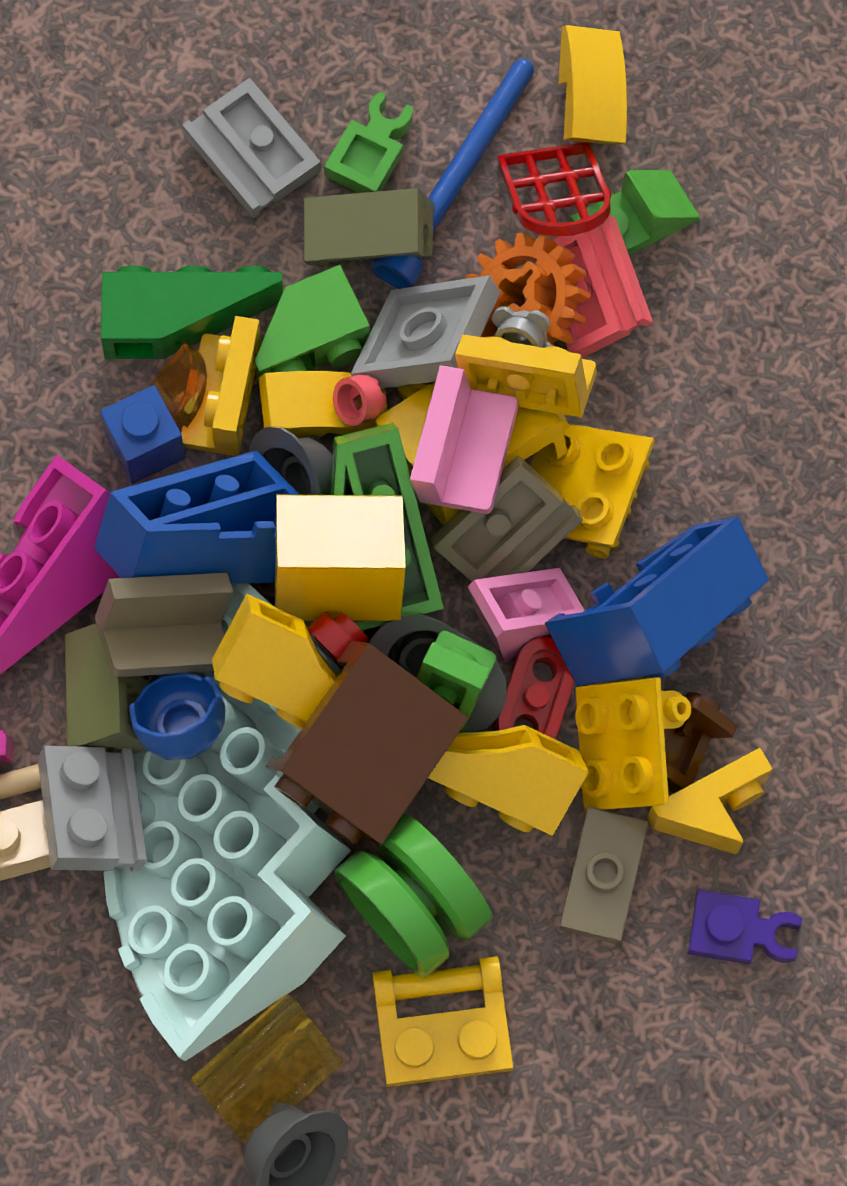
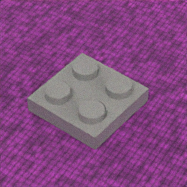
(423, 329)

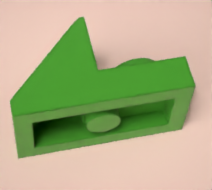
(648, 208)
(456, 671)

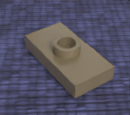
(603, 875)

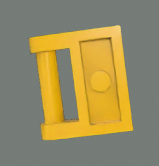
(446, 1042)

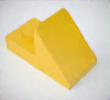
(699, 811)

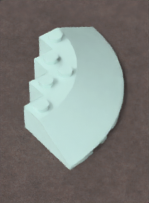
(223, 901)

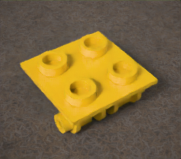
(599, 480)
(625, 741)

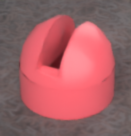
(355, 387)

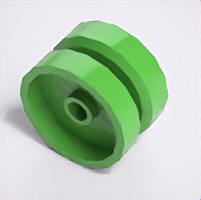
(414, 896)

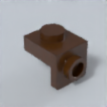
(689, 742)

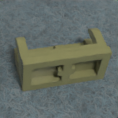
(368, 226)
(95, 698)

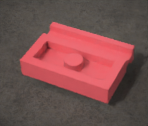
(614, 290)

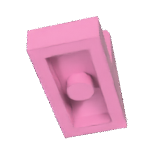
(518, 606)

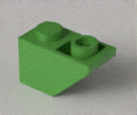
(314, 326)

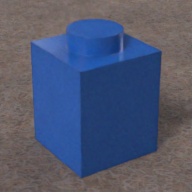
(143, 434)

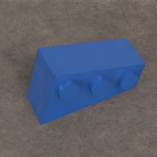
(197, 522)
(664, 608)

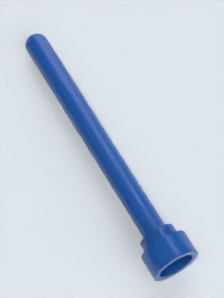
(406, 270)

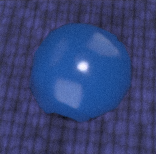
(178, 715)

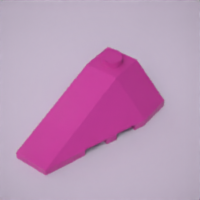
(55, 560)

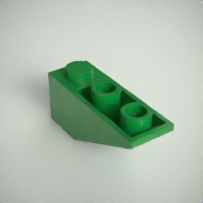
(160, 311)

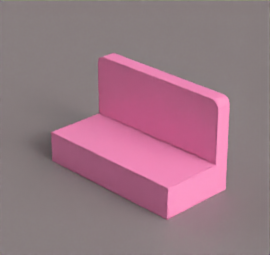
(463, 444)

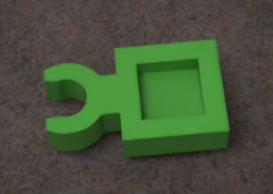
(369, 154)

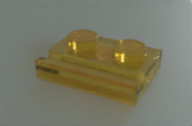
(266, 1064)

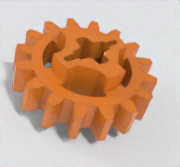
(546, 284)

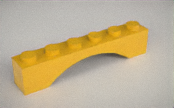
(509, 769)

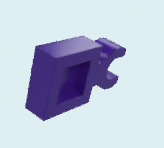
(730, 928)

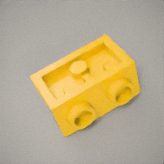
(536, 376)
(228, 390)

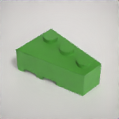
(376, 465)

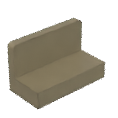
(163, 623)

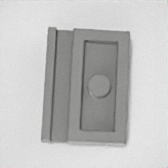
(251, 148)
(91, 808)

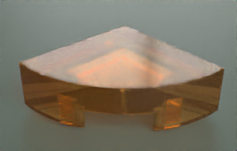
(183, 384)

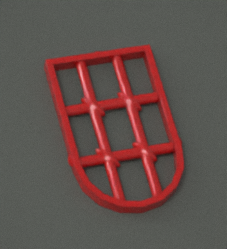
(552, 227)

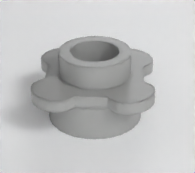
(522, 326)

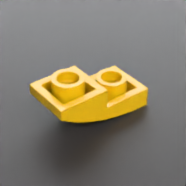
(596, 85)
(304, 403)

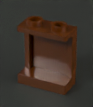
(367, 746)

